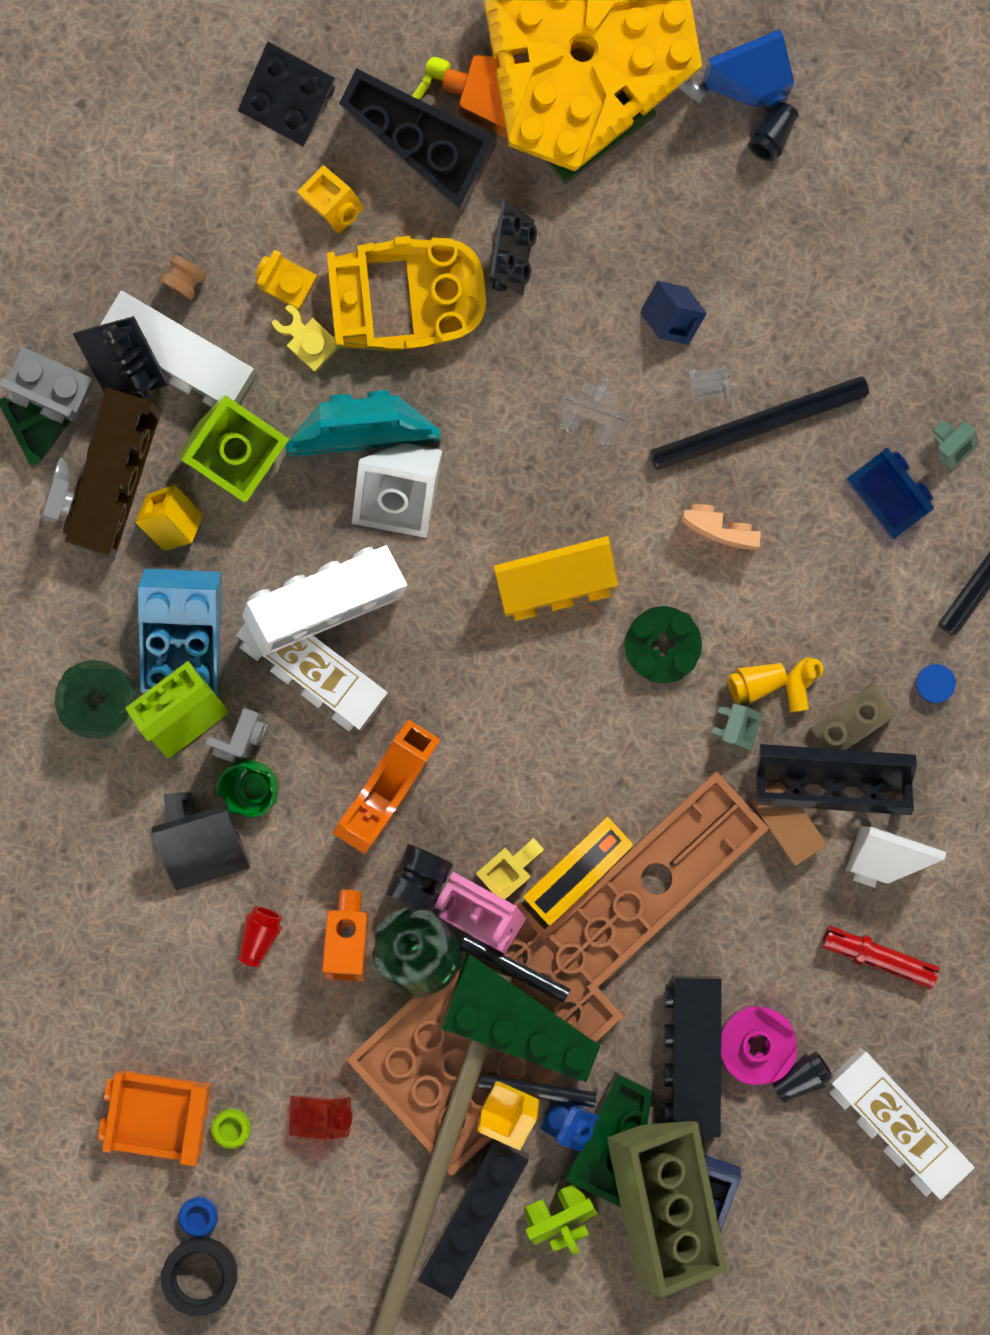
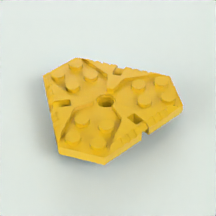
(568, 106)

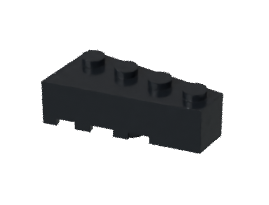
(420, 135)

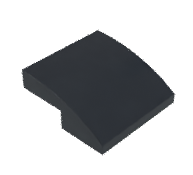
(200, 847)

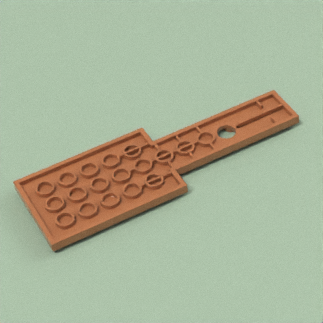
(418, 1063)

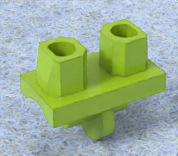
(544, 1226)

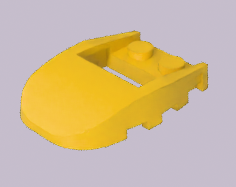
(443, 292)

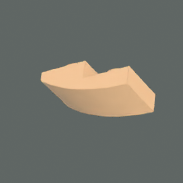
(709, 524)

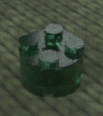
(74, 694)
(416, 952)

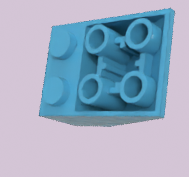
(179, 624)

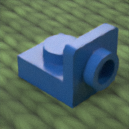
(569, 1124)

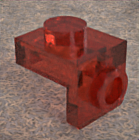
(320, 1117)

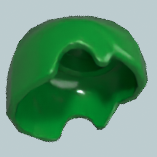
(260, 782)

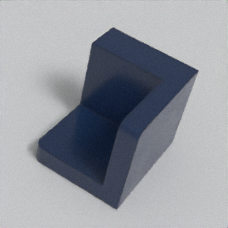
(673, 312)

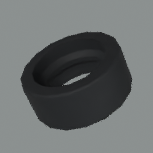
(169, 1283)

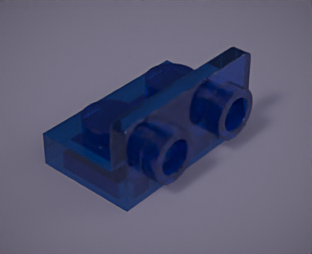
(891, 492)

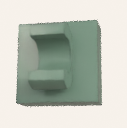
(955, 444)
(741, 726)

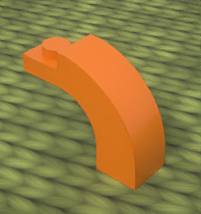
(387, 787)

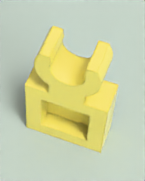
(309, 342)

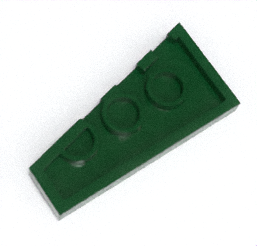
(509, 1020)

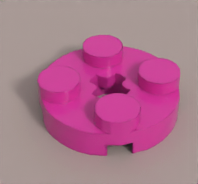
(779, 1040)

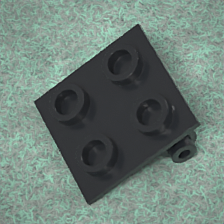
(286, 93)
(512, 249)
(121, 357)

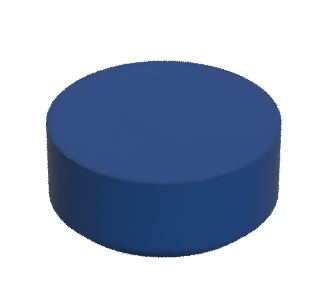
(935, 683)
(198, 1216)

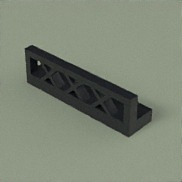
(834, 772)

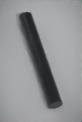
(515, 968)
(542, 1091)

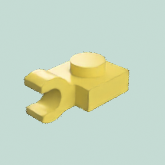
(506, 871)

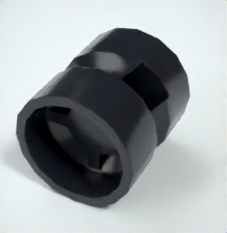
(419, 878)

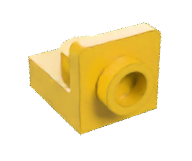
(331, 199)
(285, 280)

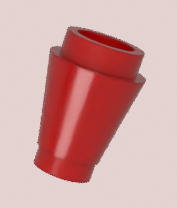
(259, 934)

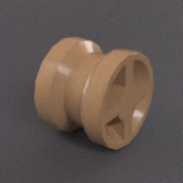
(182, 278)

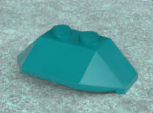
(361, 425)

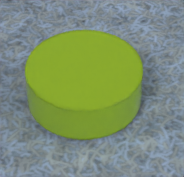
(231, 1128)

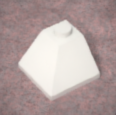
(397, 489)
(888, 857)

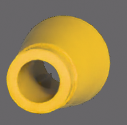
(755, 682)

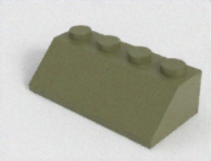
(667, 1206)

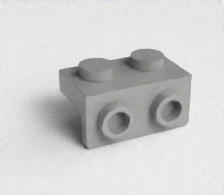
(248, 732)

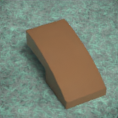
(790, 828)

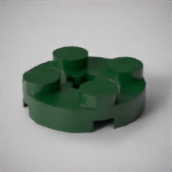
(678, 628)

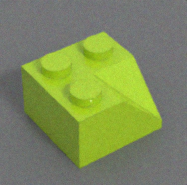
(232, 448)

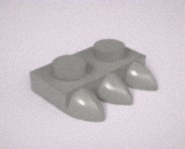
(58, 498)

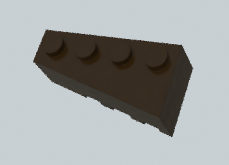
(111, 472)

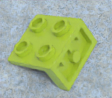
(177, 710)

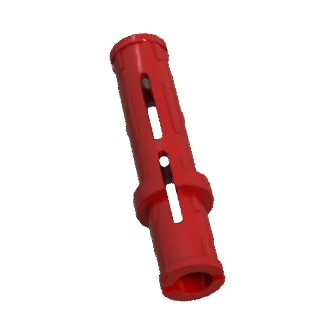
(866, 952)

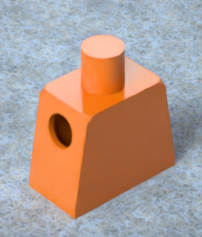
(479, 93)
(346, 957)

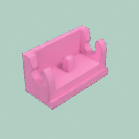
(479, 913)

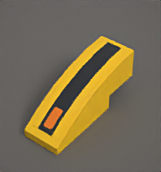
(578, 871)

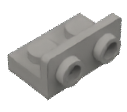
(47, 385)

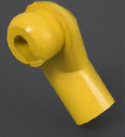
(799, 680)

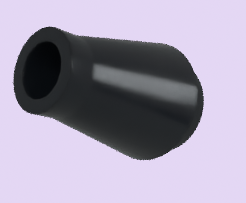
(772, 134)
(805, 1076)

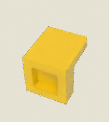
(169, 518)
(508, 1115)

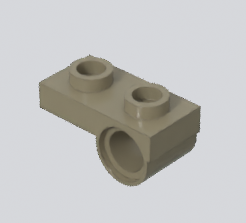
(854, 719)

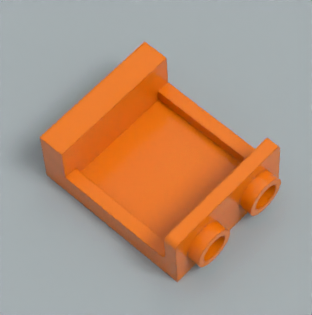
(155, 1116)

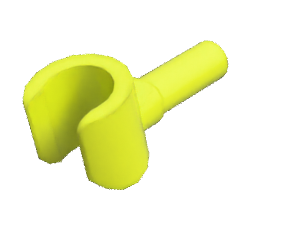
(435, 70)

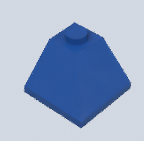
(753, 72)

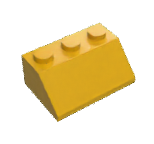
(556, 578)

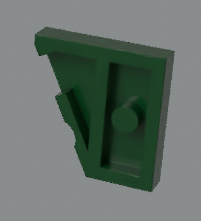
(32, 430)

